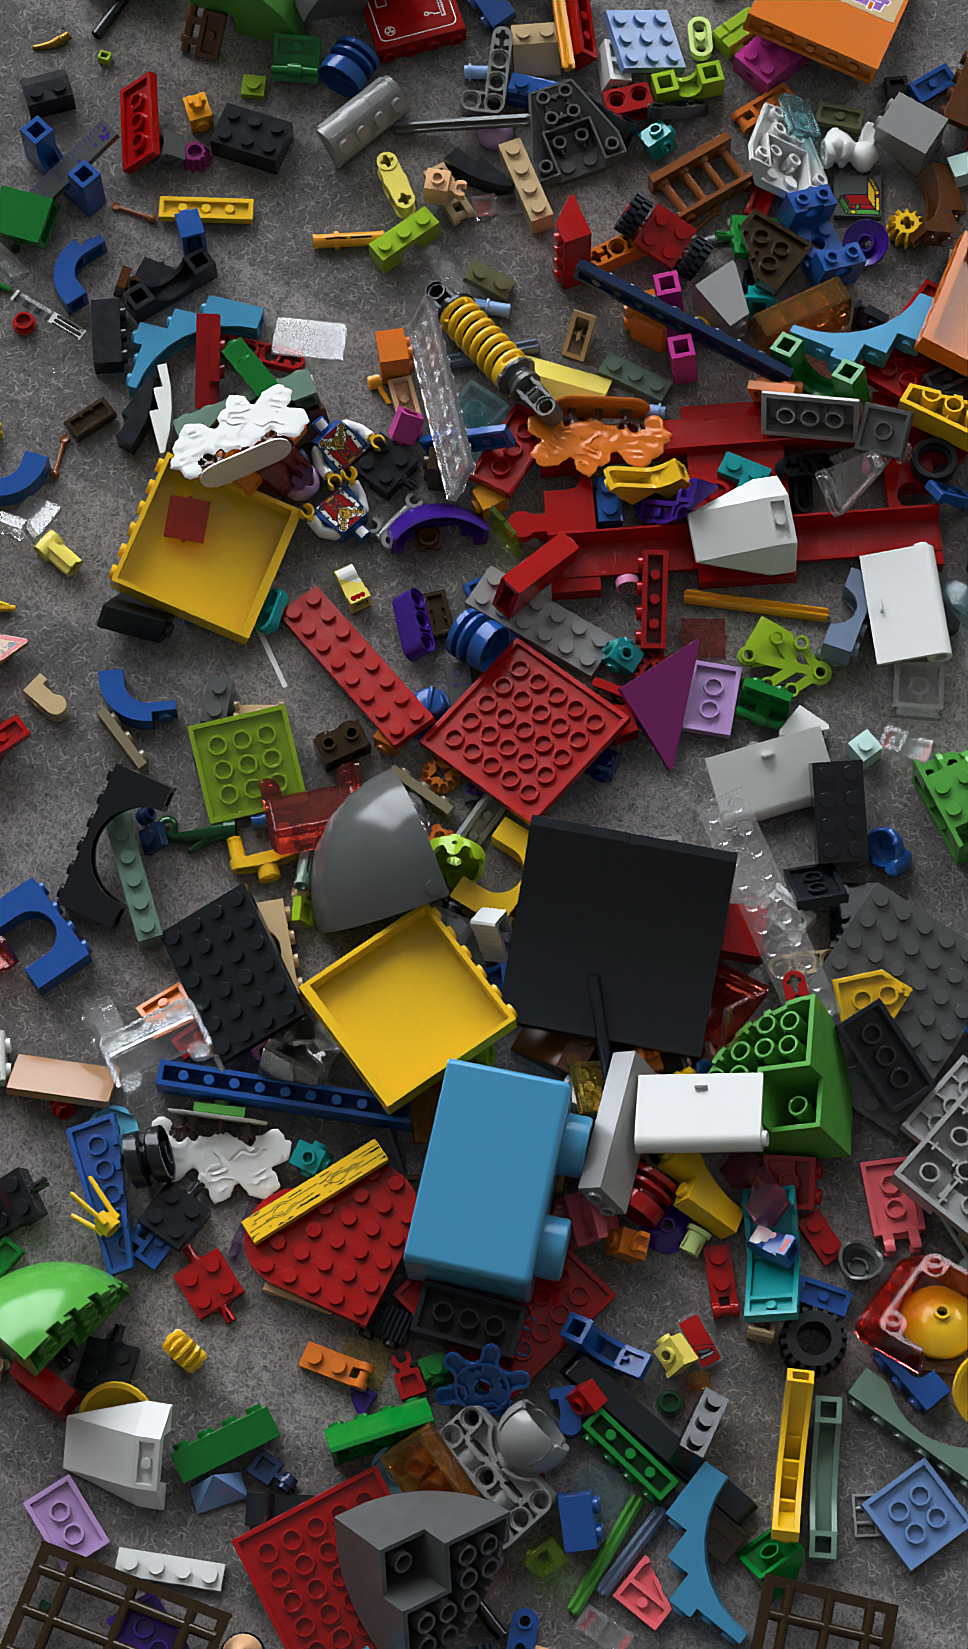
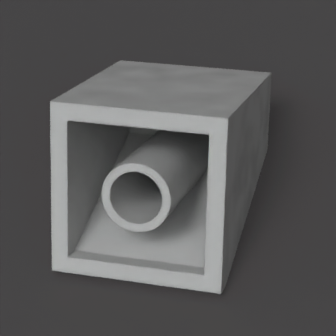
(910, 132)
(723, 302)

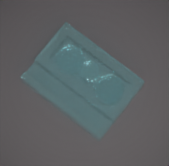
(799, 117)

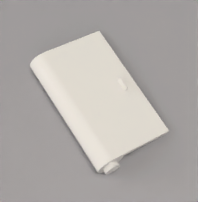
(906, 605)
(771, 772)
(700, 1113)

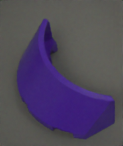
(663, 511)
(435, 516)

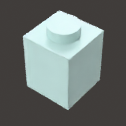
(959, 168)
(865, 748)

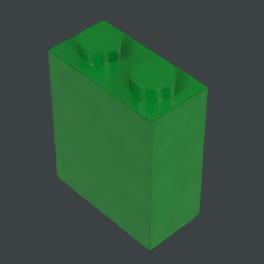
(27, 217)

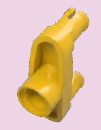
(265, 863)

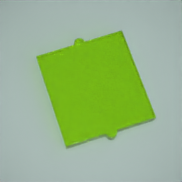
(504, 531)

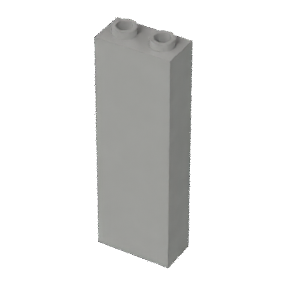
(611, 1154)

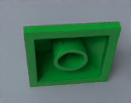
(771, 1557)

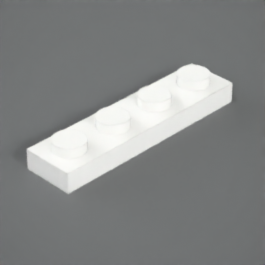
(171, 1569)

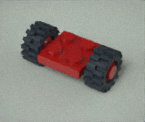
(664, 236)

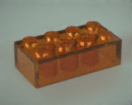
(817, 309)
(426, 1464)

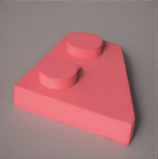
(644, 1595)

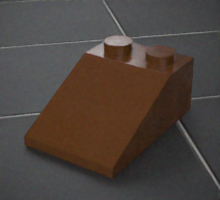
(553, 1050)

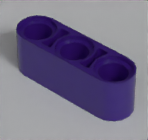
(413, 624)

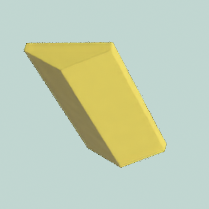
(567, 381)

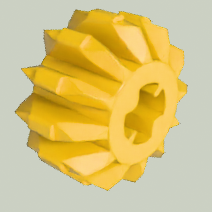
(897, 227)
(184, 1351)

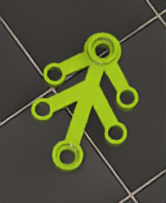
(789, 664)

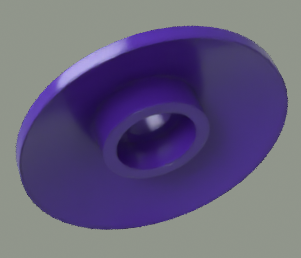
(865, 231)
(665, 1240)

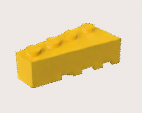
(938, 413)

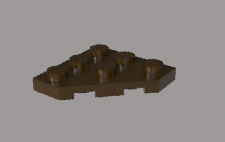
(772, 251)

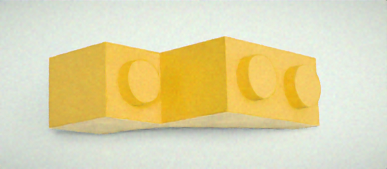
(638, 483)

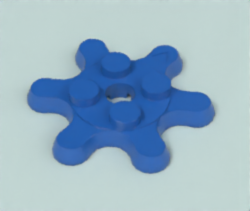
(488, 1370)

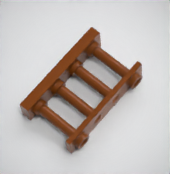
(700, 158)

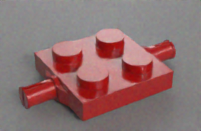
(209, 1284)

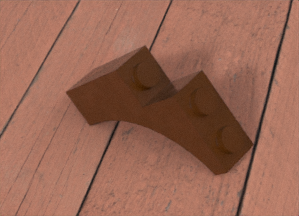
(942, 207)

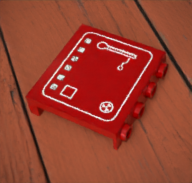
(412, 26)

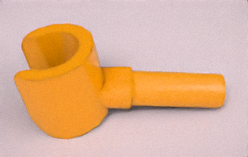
(375, 382)

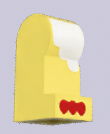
(352, 588)

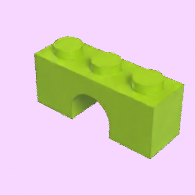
(703, 83)
(390, 247)

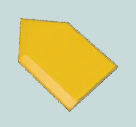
(862, 989)

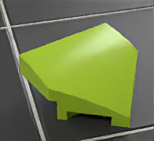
(760, 640)

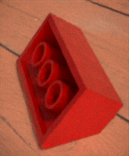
(571, 243)

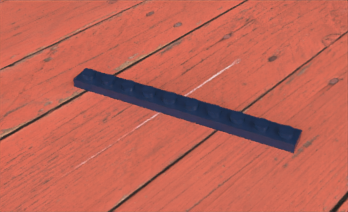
(681, 322)

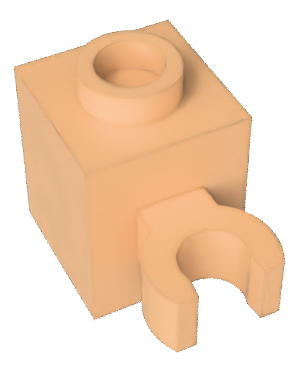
(439, 187)

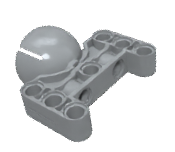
(516, 1454)

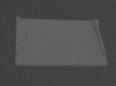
(309, 338)

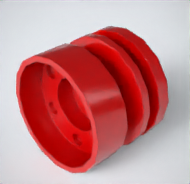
(648, 1192)

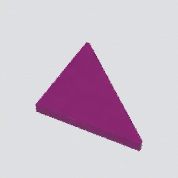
(660, 700)

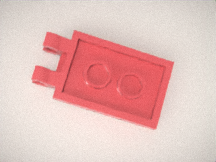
(890, 1211)

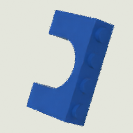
(84, 180)
(68, 953)

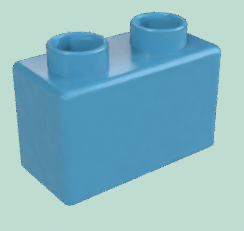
(493, 1182)

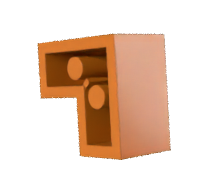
(394, 354)

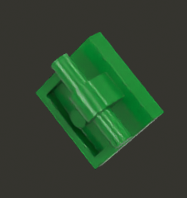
(296, 58)
(765, 701)

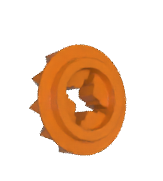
(428, 774)

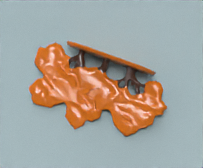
(593, 441)

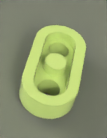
(700, 40)

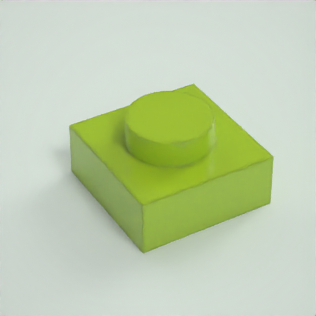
(253, 87)
(302, 912)

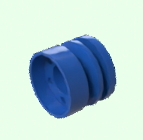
(348, 66)
(477, 639)

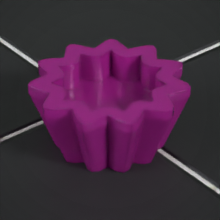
(196, 157)

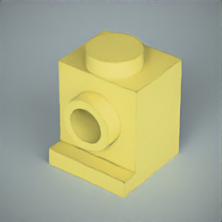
(674, 1354)

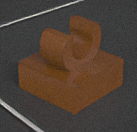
(124, 281)

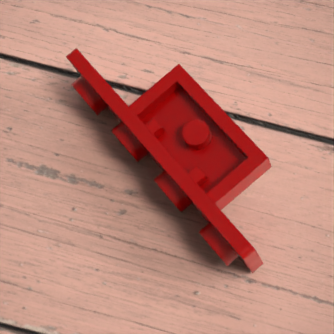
(208, 365)

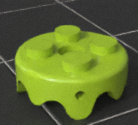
(458, 858)

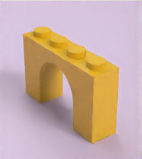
(513, 841)

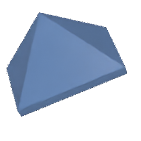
(218, 1491)

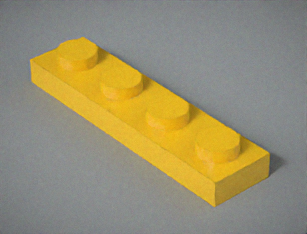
(210, 209)

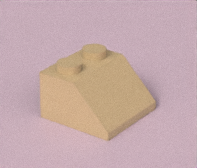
(536, 50)

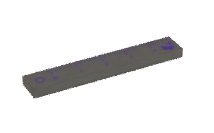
(88, 148)
(458, 682)

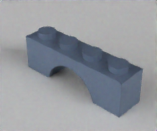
(842, 638)

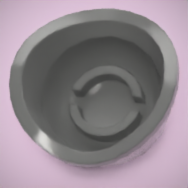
(859, 1261)

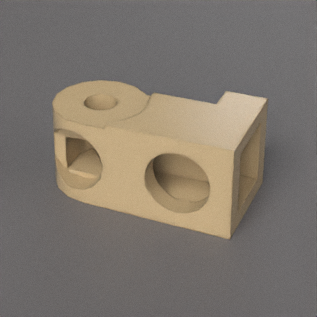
(50, 704)

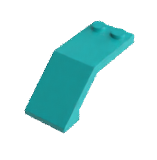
(772, 1289)

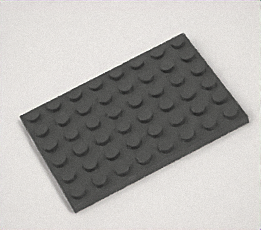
(926, 957)

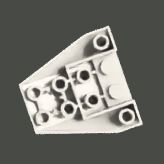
(781, 160)
(747, 529)
(121, 1450)

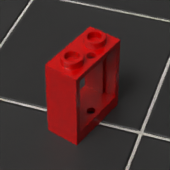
(47, 1390)

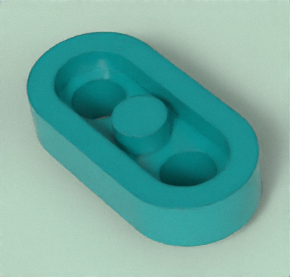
(271, 611)

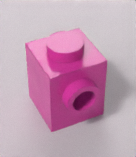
(406, 427)

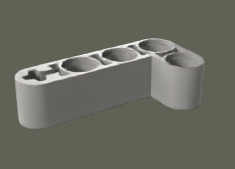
(494, 73)

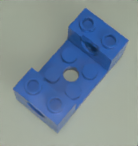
(808, 216)

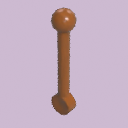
(117, 207)
(716, 211)
(64, 439)

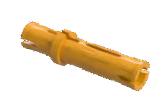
(339, 240)

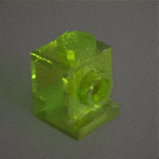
(556, 1557)

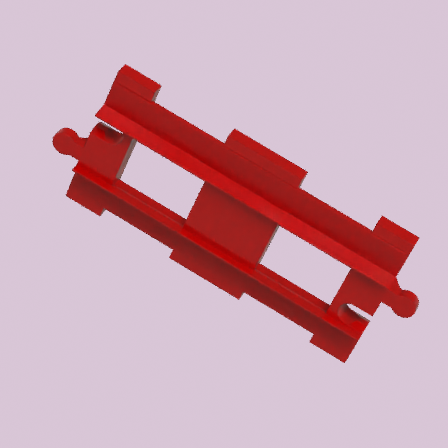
(703, 439)

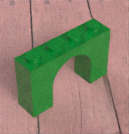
(847, 380)

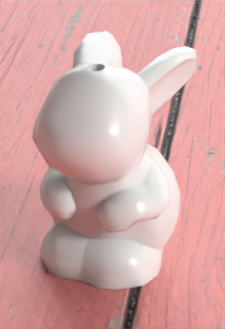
(840, 149)

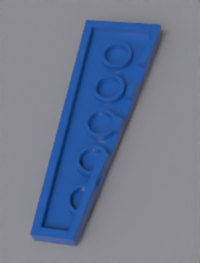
(99, 1155)

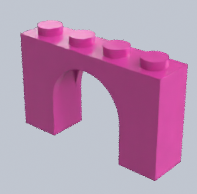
(679, 346)

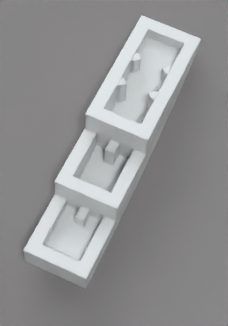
(163, 416)

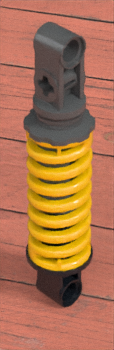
(492, 351)

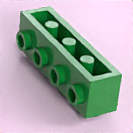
(224, 1443)
(633, 1459)

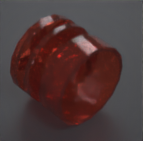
(277, 475)

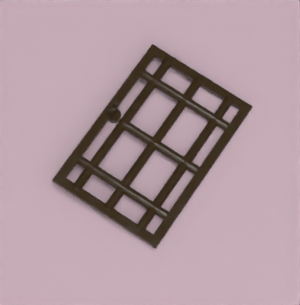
(126, 1603)
(824, 1626)

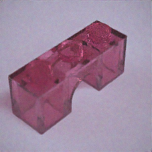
(767, 1198)

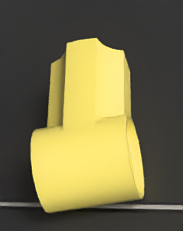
(53, 549)

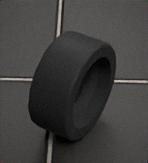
(936, 445)

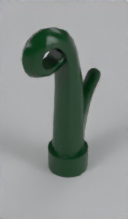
(200, 836)

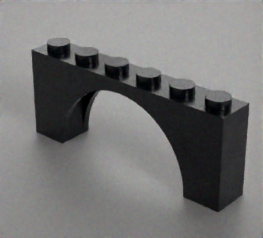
(84, 888)

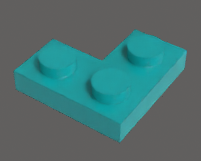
(741, 469)

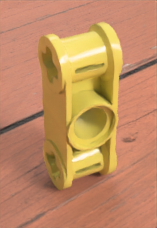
(395, 185)

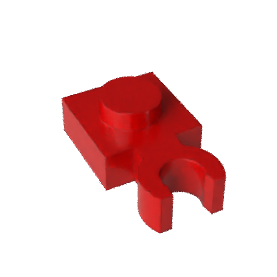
(409, 1380)

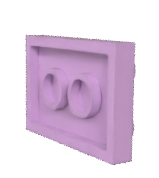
(712, 699)
(67, 1519)

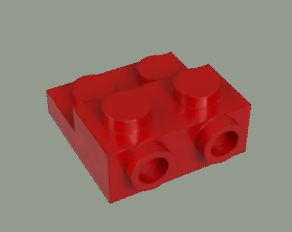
(799, 1172)

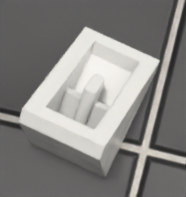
(802, 720)

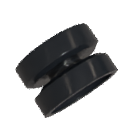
(149, 1157)

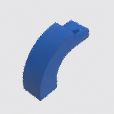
(67, 268)
(25, 480)
(131, 711)
(604, 1350)

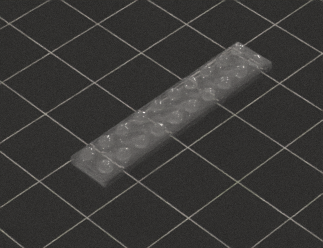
(440, 399)
(765, 897)

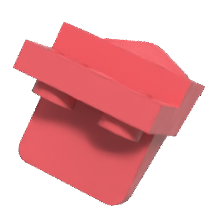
(587, 1221)

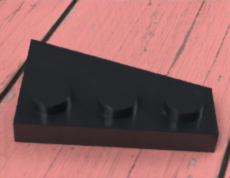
(843, 914)

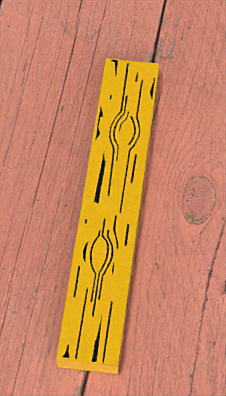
(315, 1191)

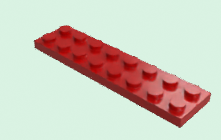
(356, 668)

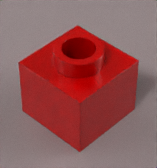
(586, 1398)

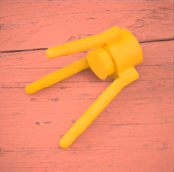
(105, 1222)

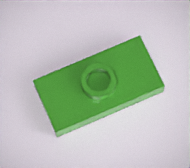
(220, 1107)

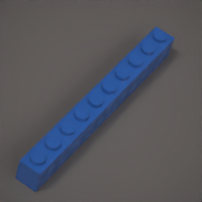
(273, 1095)

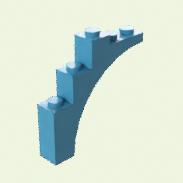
(157, 344)
(868, 345)
(690, 1554)

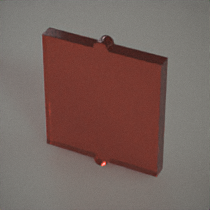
(187, 519)
(709, 633)

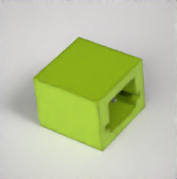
(104, 57)

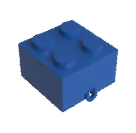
(580, 1520)

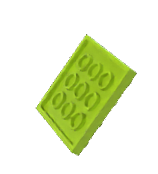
(237, 753)

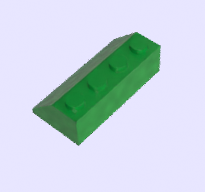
(373, 1432)

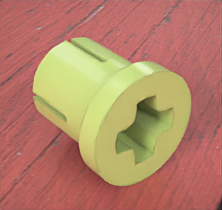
(694, 1240)

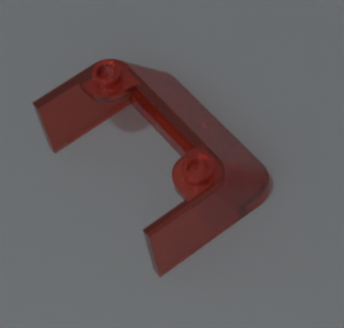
(882, 1324)

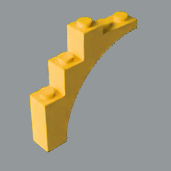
(698, 1192)
(791, 1455)

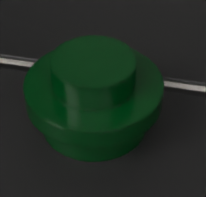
(669, 1403)

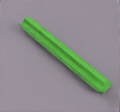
(605, 1555)

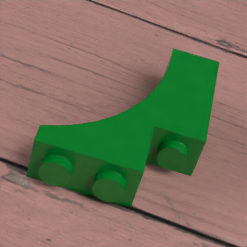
(249, 366)

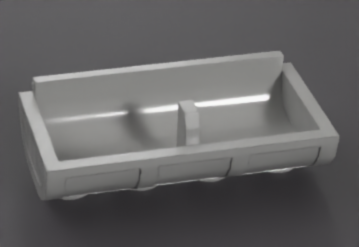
(362, 119)

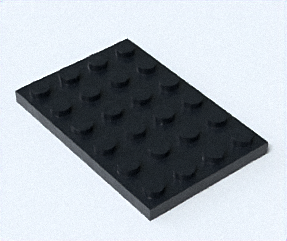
(234, 973)

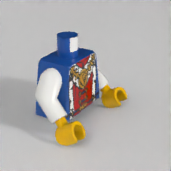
(339, 446)
(341, 513)

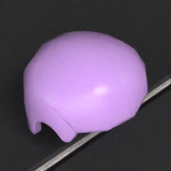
(493, 137)
(307, 486)

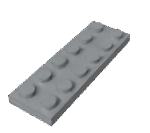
(545, 627)

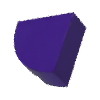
(363, 1400)

